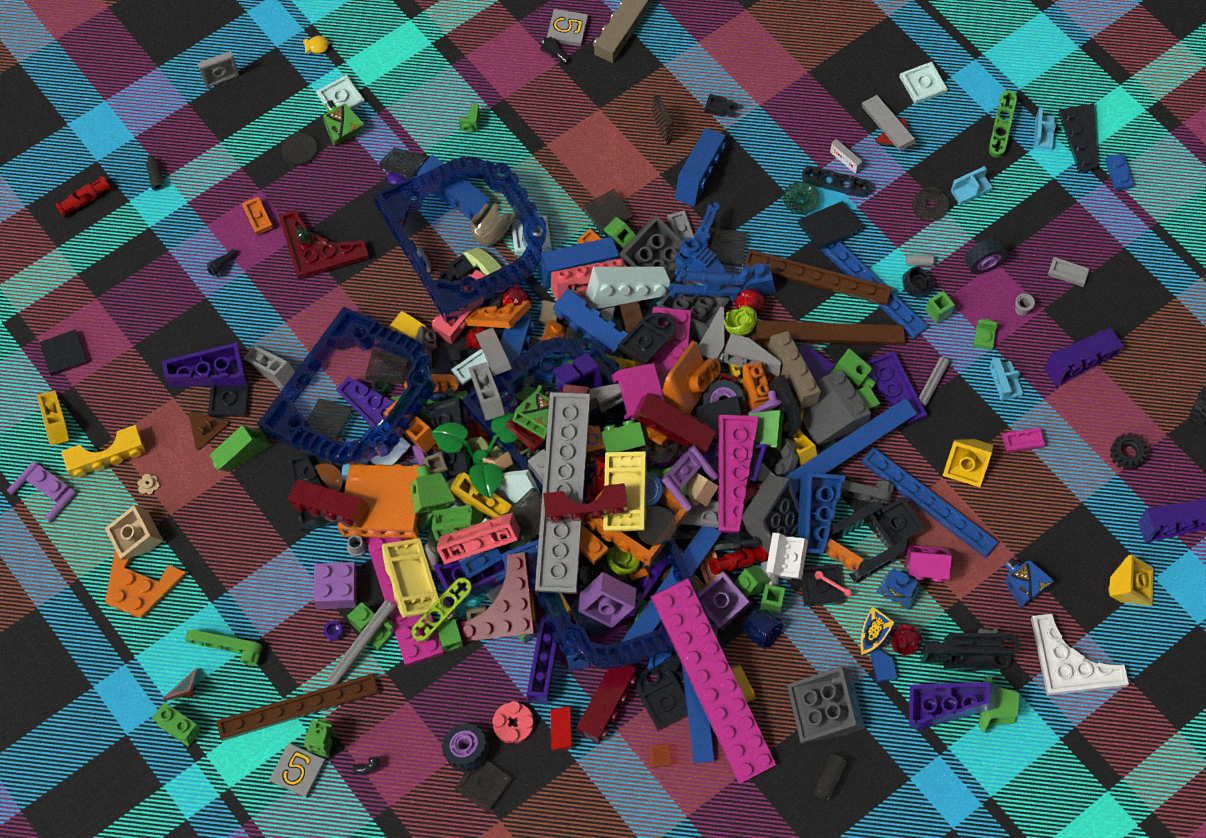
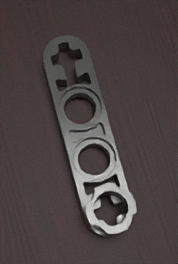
(880, 494)

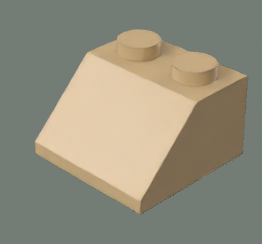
(133, 533)

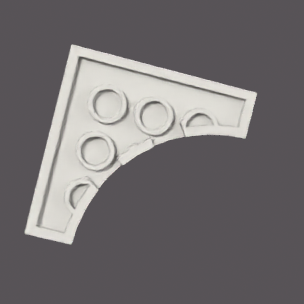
(1065, 668)

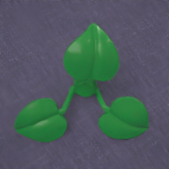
(483, 477)

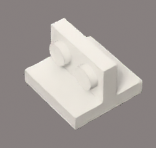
(786, 556)

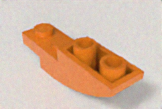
(755, 386)

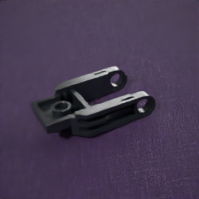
(894, 526)
(970, 651)

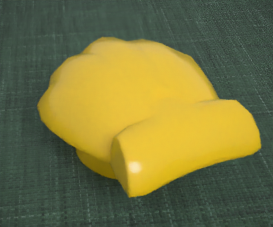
(316, 44)

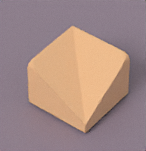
(502, 462)

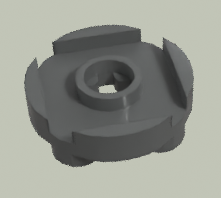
(780, 466)

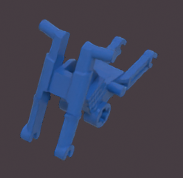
(704, 265)

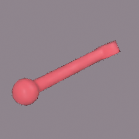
(819, 575)

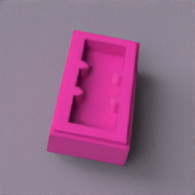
(1023, 440)

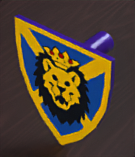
(875, 630)

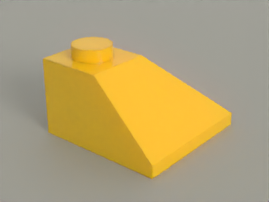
(968, 461)
(1132, 582)

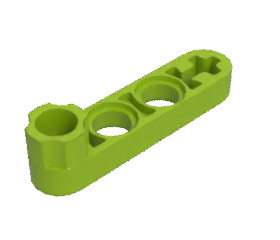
(443, 611)

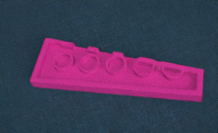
(735, 452)

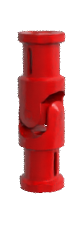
(91, 190)
(598, 480)
(737, 560)

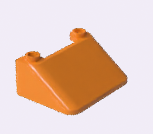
(676, 386)

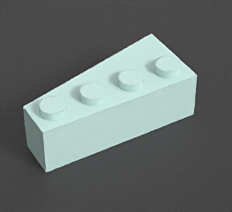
(625, 285)

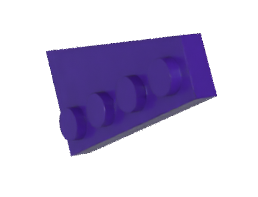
(894, 383)
(364, 400)
(645, 583)

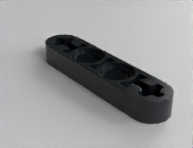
(837, 179)

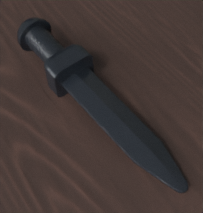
(736, 543)

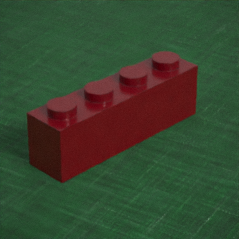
(673, 423)
(328, 503)
(605, 703)

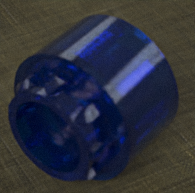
(763, 628)

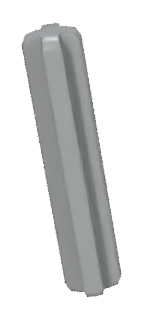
(933, 380)

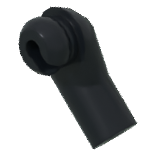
(366, 769)

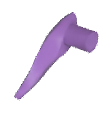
(770, 404)

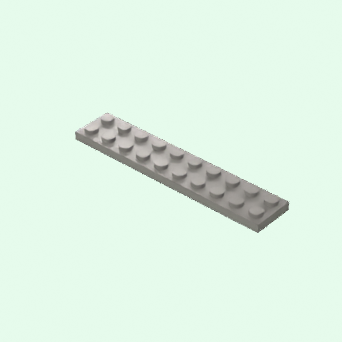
(563, 472)

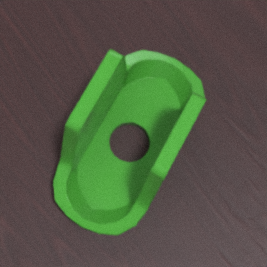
(1006, 709)

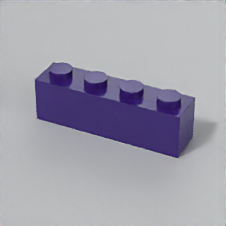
(542, 665)

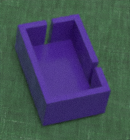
(581, 372)

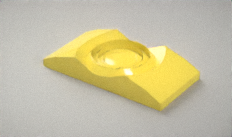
(631, 470)
(410, 577)

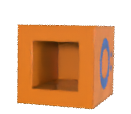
(595, 442)

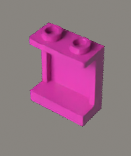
(636, 383)

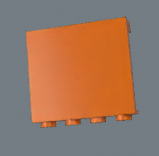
(389, 498)

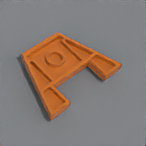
(135, 592)

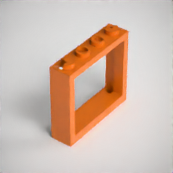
(627, 544)

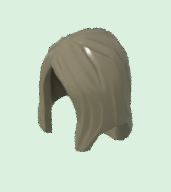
(491, 227)

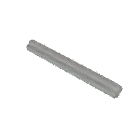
(361, 642)

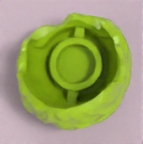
(740, 321)
(621, 562)

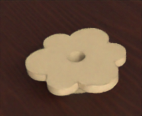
(148, 488)

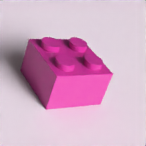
(928, 562)

